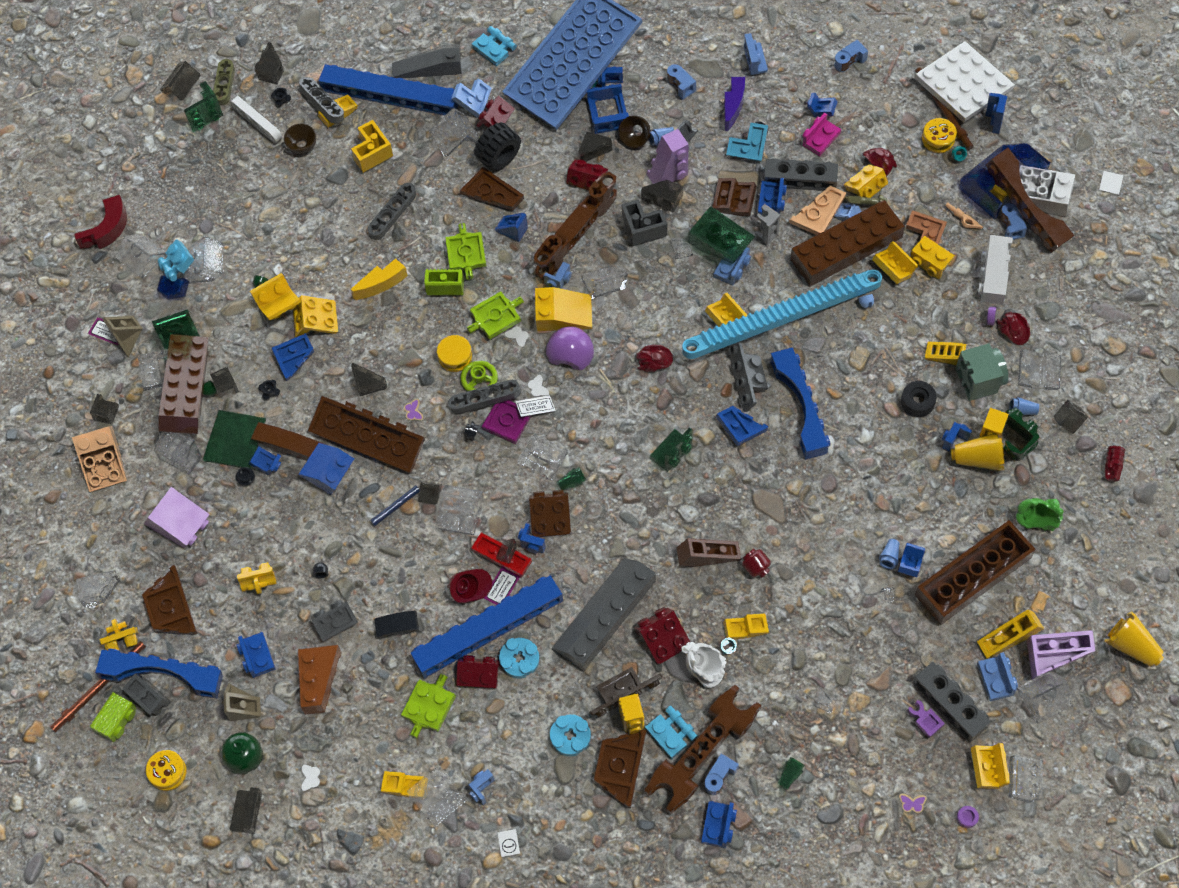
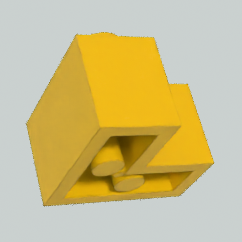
(373, 149)

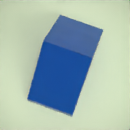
(513, 226)

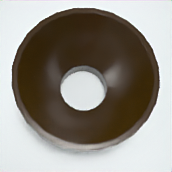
(298, 133)
(627, 134)

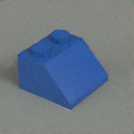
(326, 467)

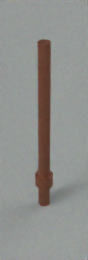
(68, 714)

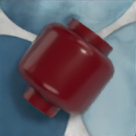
(756, 563)

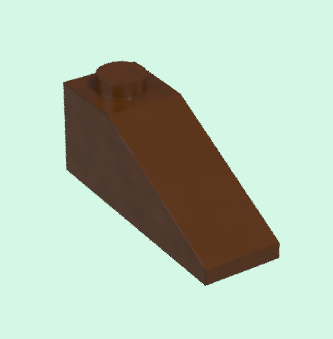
(707, 552)

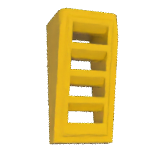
(945, 346)

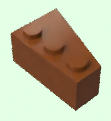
(316, 676)

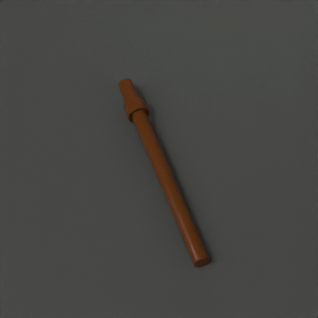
(961, 132)

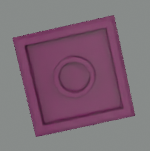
(506, 421)

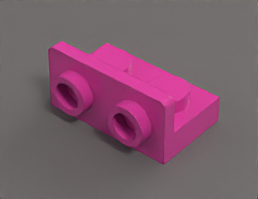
(820, 135)

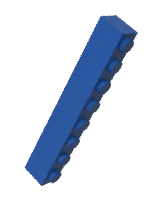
(387, 90)
(486, 626)

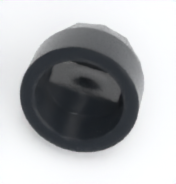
(320, 570)

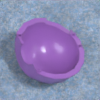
(570, 347)

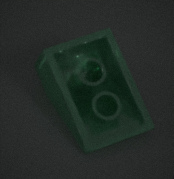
(719, 236)
(177, 324)

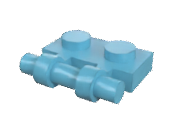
(490, 49)
(178, 257)
(666, 736)

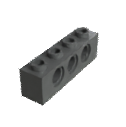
(808, 179)
(953, 712)

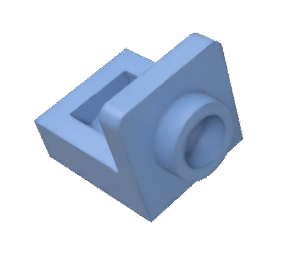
(562, 276)
(480, 782)

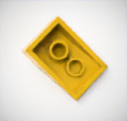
(562, 308)

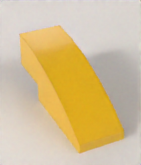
(379, 280)

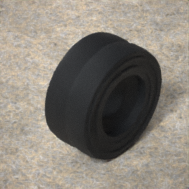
(918, 409)

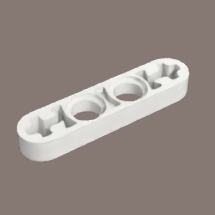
(256, 119)

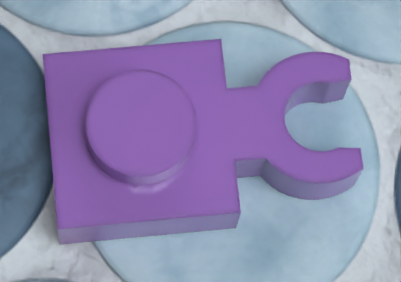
(927, 721)

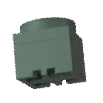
(982, 371)

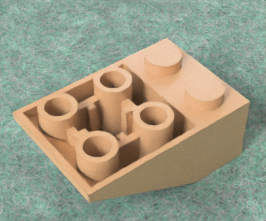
(100, 458)

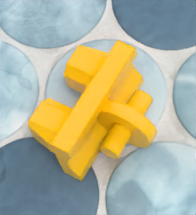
(256, 579)
(129, 635)

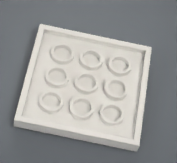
(963, 81)

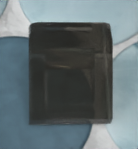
(429, 492)
(507, 551)

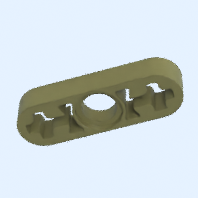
(221, 75)

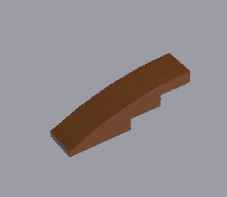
(284, 441)

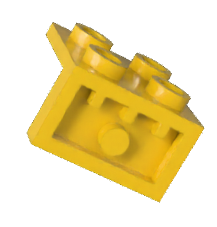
(275, 297)
(315, 315)

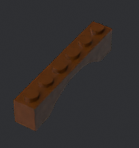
(1049, 229)

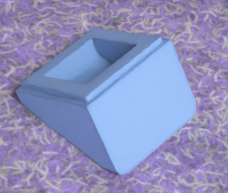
(847, 210)

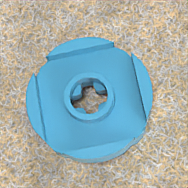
(515, 647)
(576, 744)

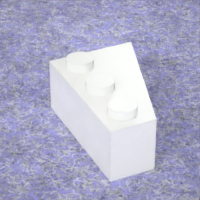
(995, 269)

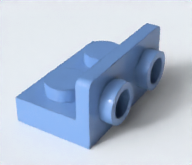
(754, 55)
(731, 272)
(998, 677)

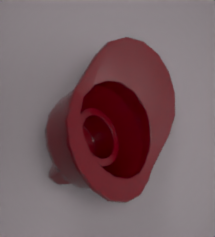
(470, 585)

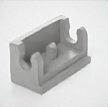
(769, 223)

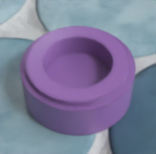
(991, 316)
(967, 817)

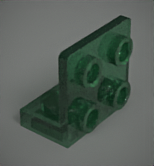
(205, 110)
(673, 448)

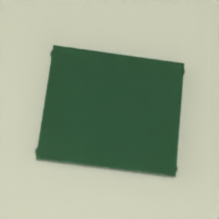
(231, 439)

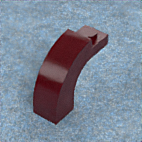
(109, 228)

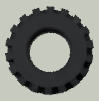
(497, 146)

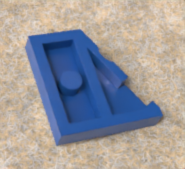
(293, 354)
(739, 425)

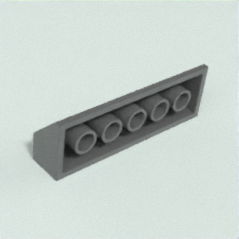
(605, 613)

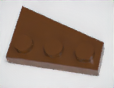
(492, 190)

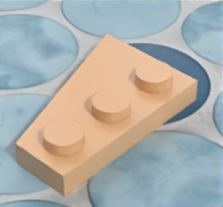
(819, 214)

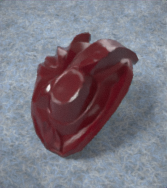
(881, 158)
(1014, 327)
(654, 357)

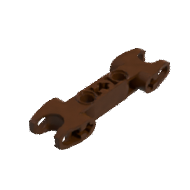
(576, 225)
(679, 777)

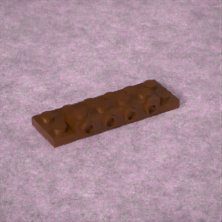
(367, 433)

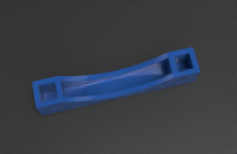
(787, 369)
(119, 666)

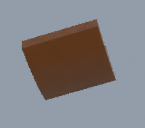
(734, 197)

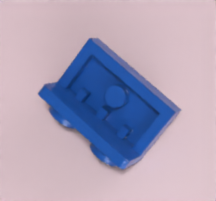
(771, 195)

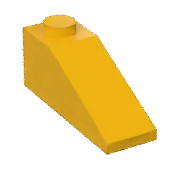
(1010, 634)

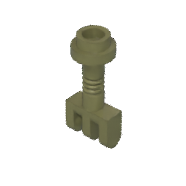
(862, 200)

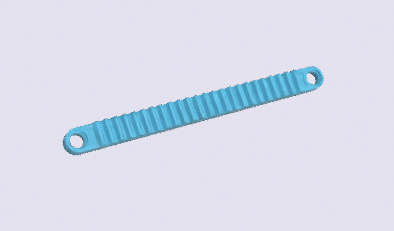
(781, 313)

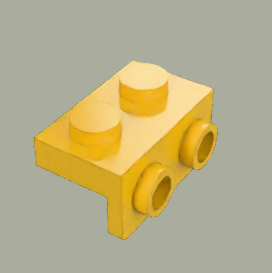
(867, 181)
(931, 257)
(895, 263)
(724, 310)
(990, 766)

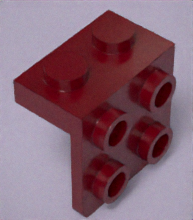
(662, 634)

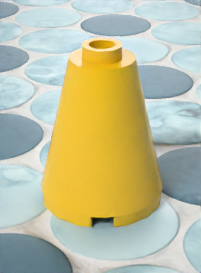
(981, 452)
(1135, 640)

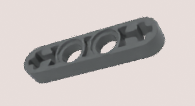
(309, 87)
(388, 209)
(484, 393)

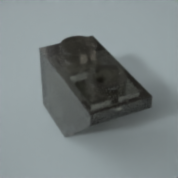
(269, 66)
(663, 194)

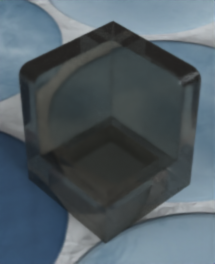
(223, 380)
(103, 410)
(1070, 416)

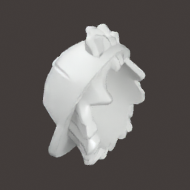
(704, 663)

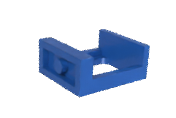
(610, 122)

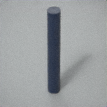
(395, 505)

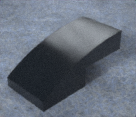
(396, 623)

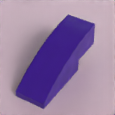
(733, 101)

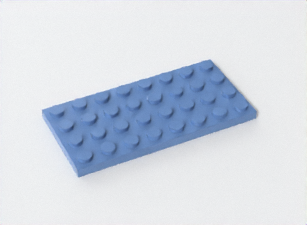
(571, 59)

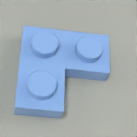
(474, 99)

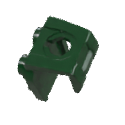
(1026, 429)

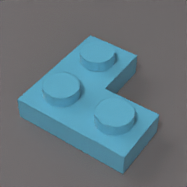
(752, 147)

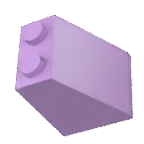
(177, 518)

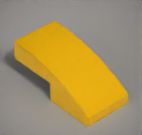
(346, 104)
(747, 627)
(398, 783)

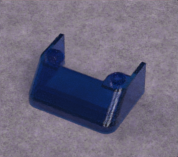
(980, 182)

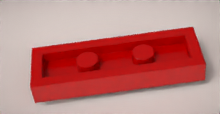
(489, 548)

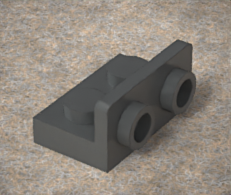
(333, 620)

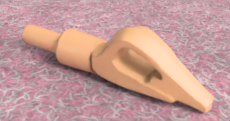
(964, 217)

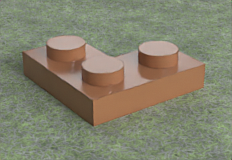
(926, 225)

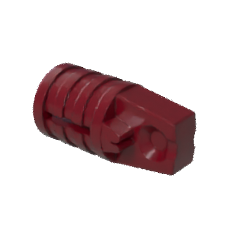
(1114, 463)

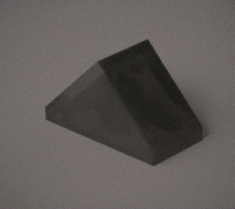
(594, 146)
(367, 381)

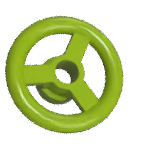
(477, 368)

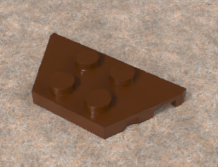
(168, 605)
(619, 765)

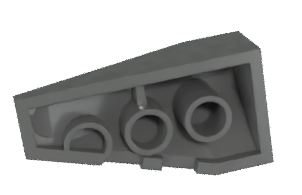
(434, 62)

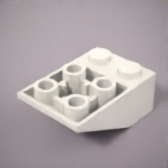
(1048, 189)

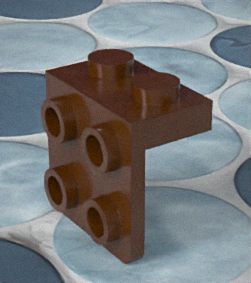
(550, 513)

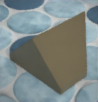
(124, 330)
(240, 704)

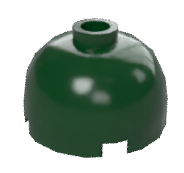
(241, 753)

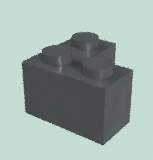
(643, 226)

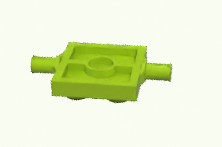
(465, 251)
(495, 315)
(428, 705)

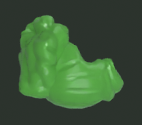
(1040, 514)

